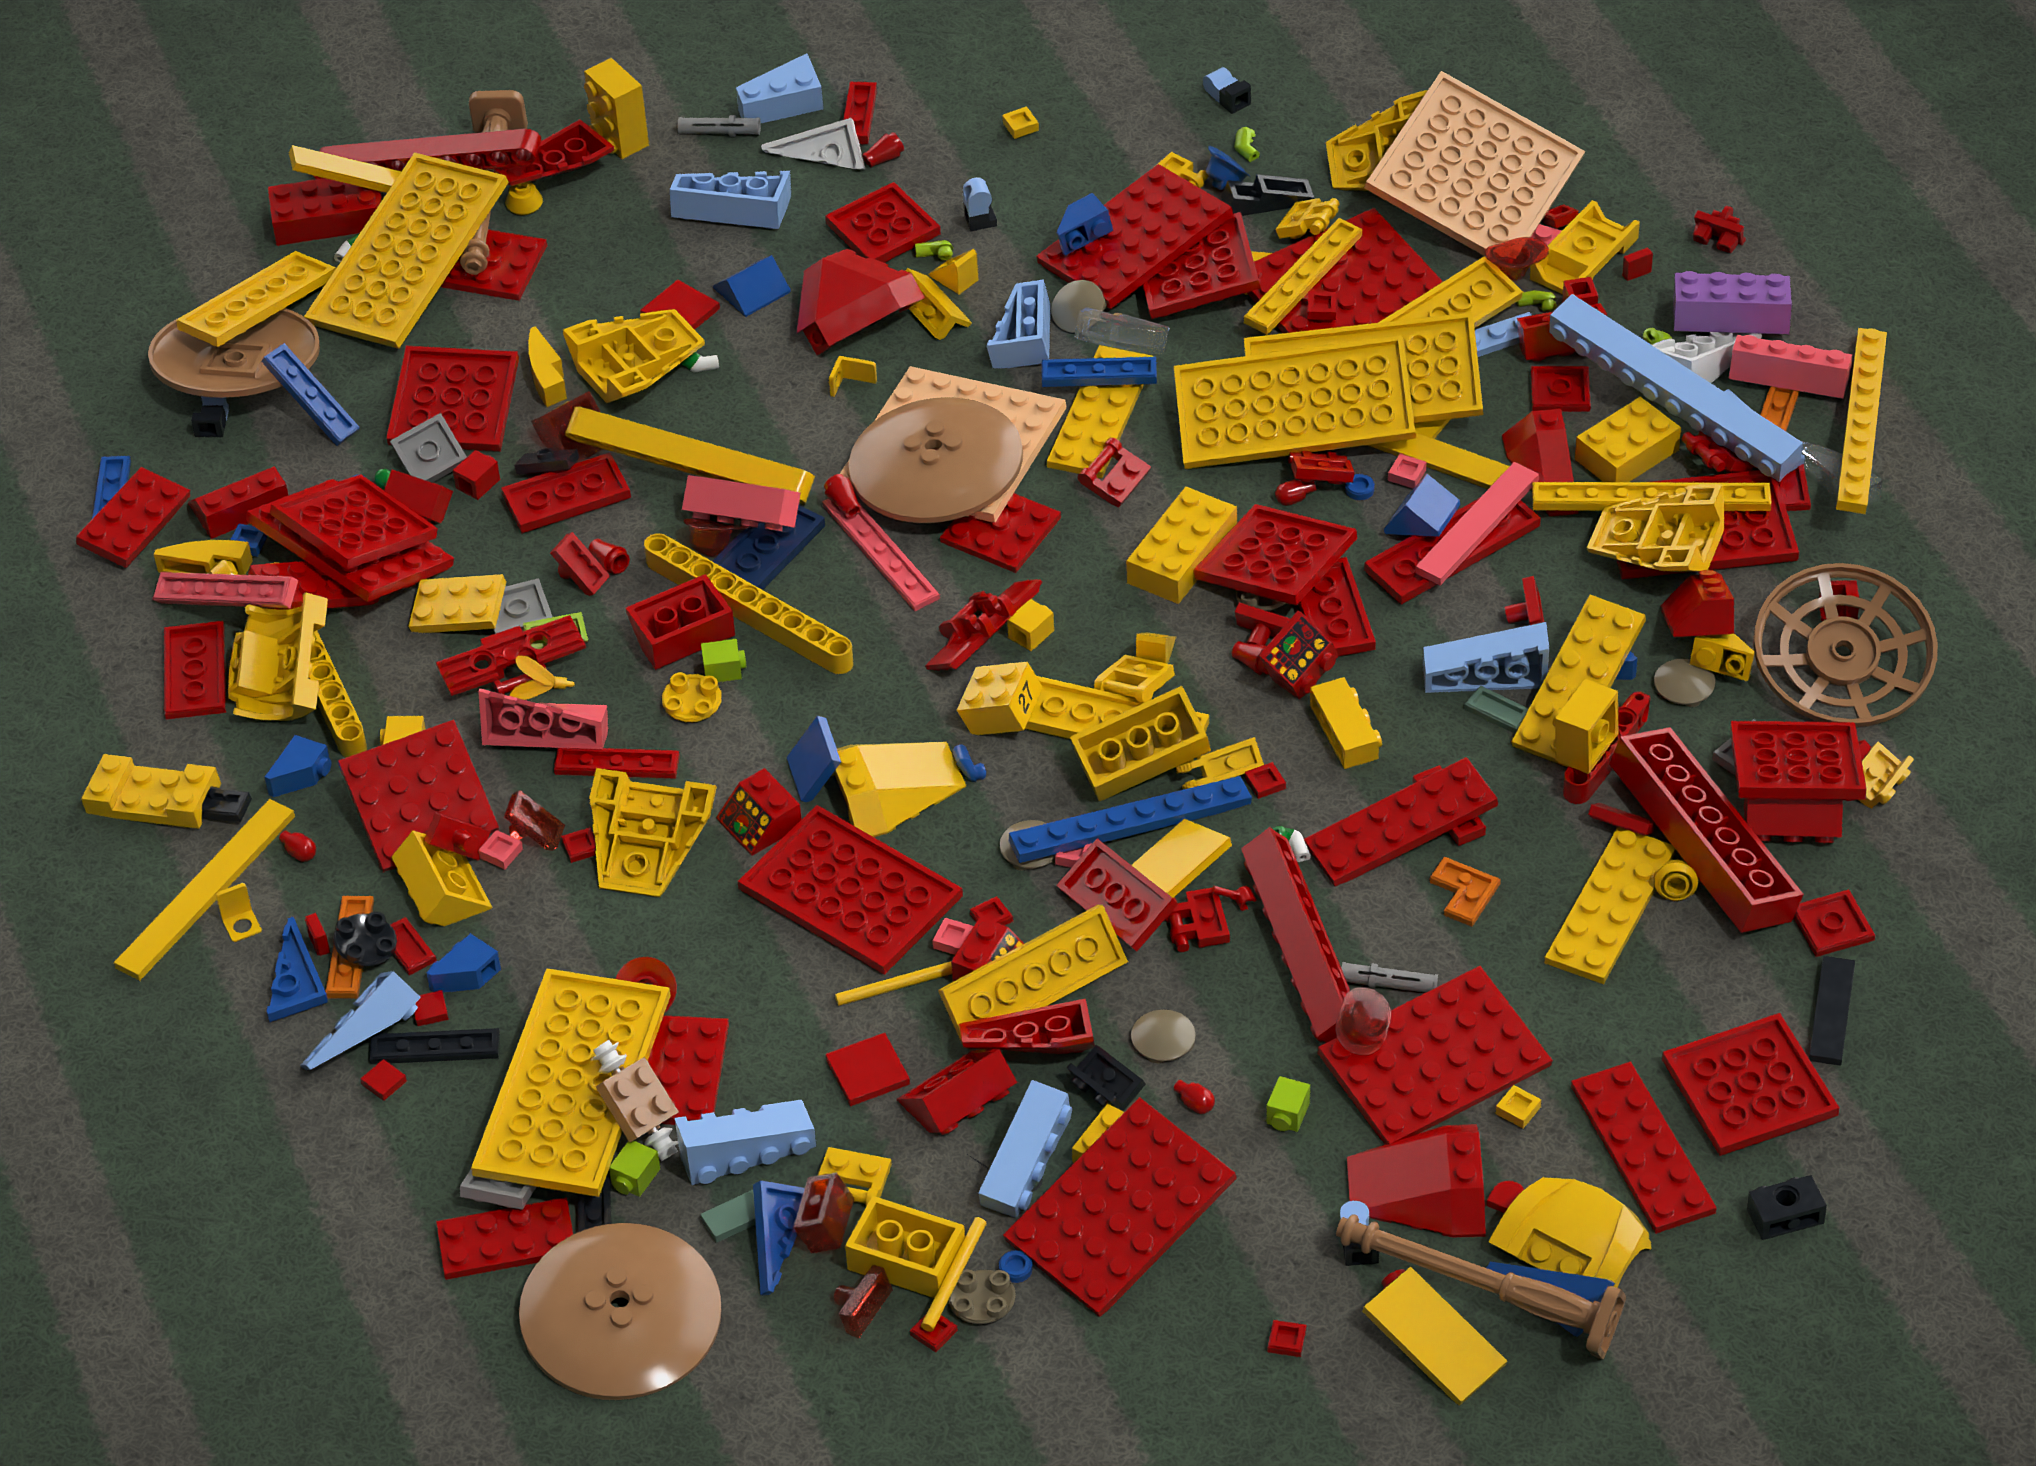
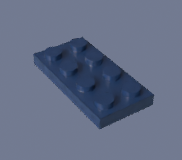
(763, 553)

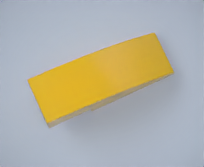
(546, 369)
(203, 556)

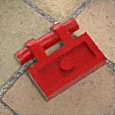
(1714, 455)
(1324, 467)
(1207, 920)

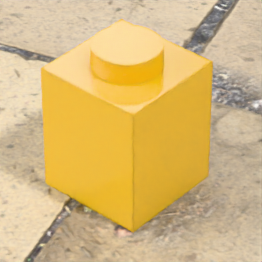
(1031, 624)

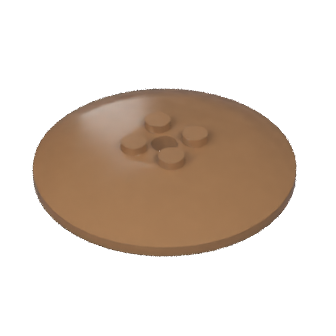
(236, 366)
(912, 483)
(629, 1348)

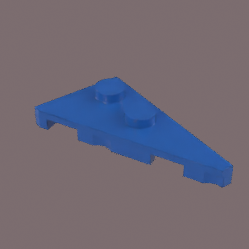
(296, 980)
(775, 1217)
(1583, 1286)

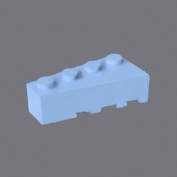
(731, 198)
(1493, 660)
(743, 1139)
(1026, 1149)

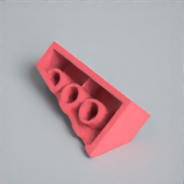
(1790, 366)
(741, 501)
(532, 724)

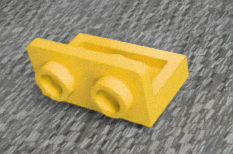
(1881, 773)

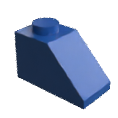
(298, 767)

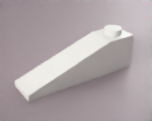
(1703, 354)

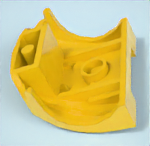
(273, 661)
(1571, 1230)

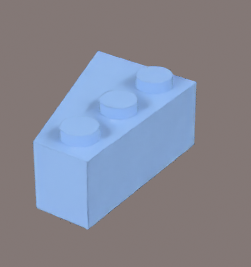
(781, 92)
(1024, 331)

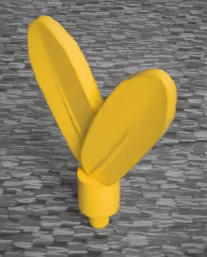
(542, 681)

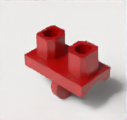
(1719, 224)

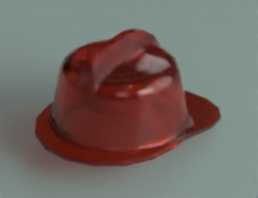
(1517, 255)
(710, 536)
(1363, 1021)

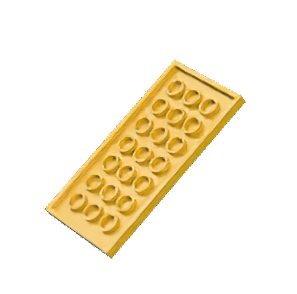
(406, 250)
(1437, 352)
(1294, 402)
(549, 1115)

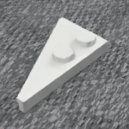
(829, 144)

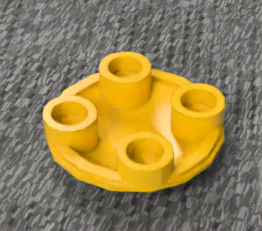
(691, 697)

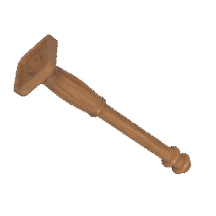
(489, 113)
(1531, 1295)

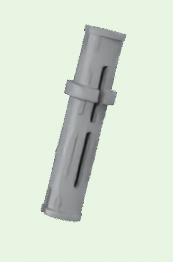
(719, 125)
(1389, 978)

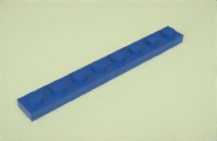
(1129, 819)

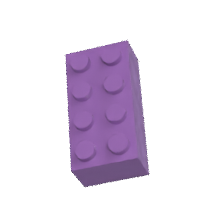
(1732, 303)

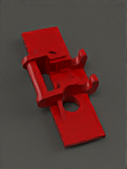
(969, 632)
(502, 649)

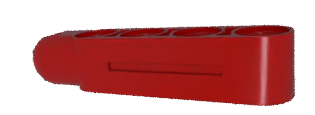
(1631, 717)

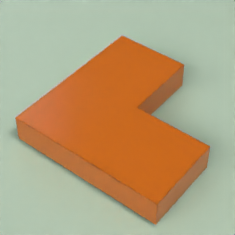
(1471, 889)

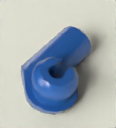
(964, 762)

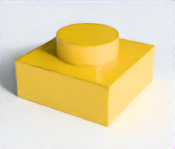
(1020, 122)
(1518, 1106)

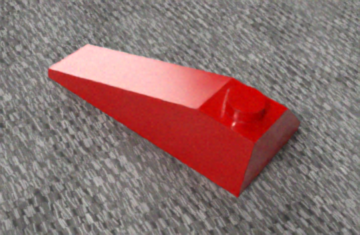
(561, 153)
(1541, 446)
(1046, 1029)

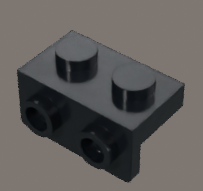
(1106, 1078)

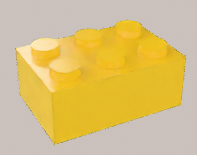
(616, 107)
(1628, 442)
(905, 1242)

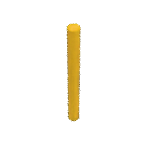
(893, 983)
(953, 1274)

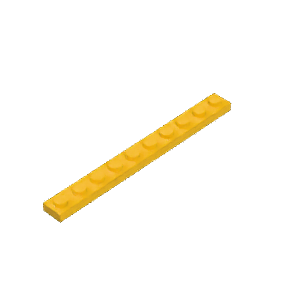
(1861, 421)

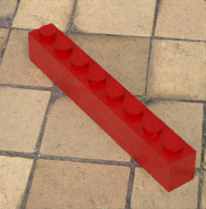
(1297, 930)

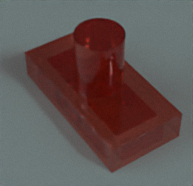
(533, 821)
(862, 1302)

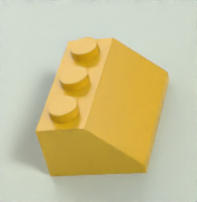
(439, 881)

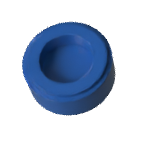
(1361, 488)
(1017, 1265)

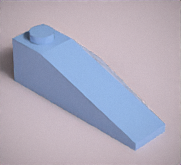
(378, 1007)

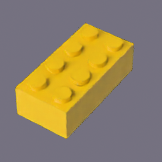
(1178, 543)
(1140, 743)

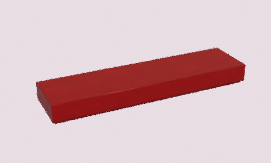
(634, 762)

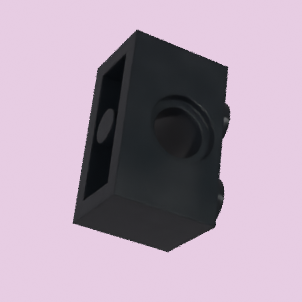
(1786, 1207)

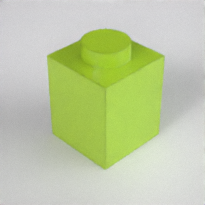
(723, 660)
(1288, 1104)
(634, 1168)

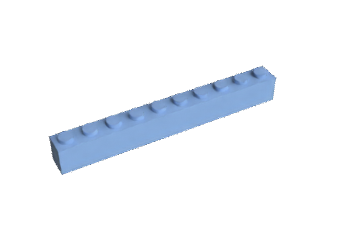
(1676, 388)

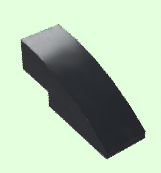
(1265, 194)

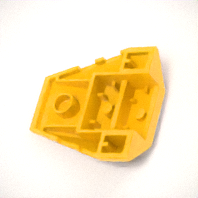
(1360, 149)
(630, 353)
(1666, 532)
(895, 782)
(644, 830)

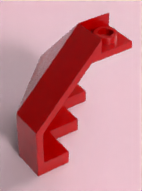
(849, 294)

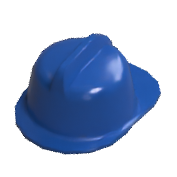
(1223, 168)

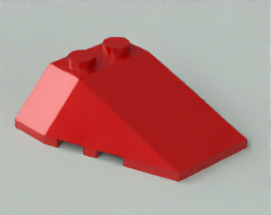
(1424, 1181)

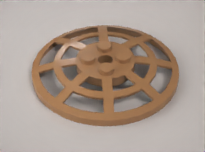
(1845, 632)

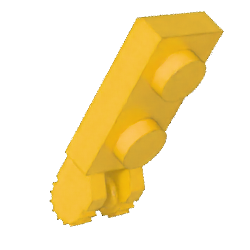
(1224, 763)

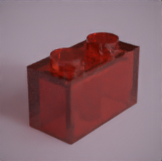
(824, 1212)

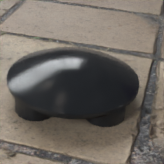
(365, 939)

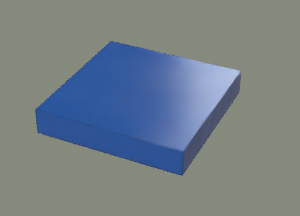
(813, 759)

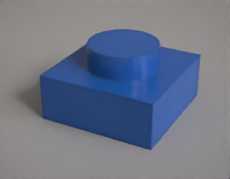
(252, 535)

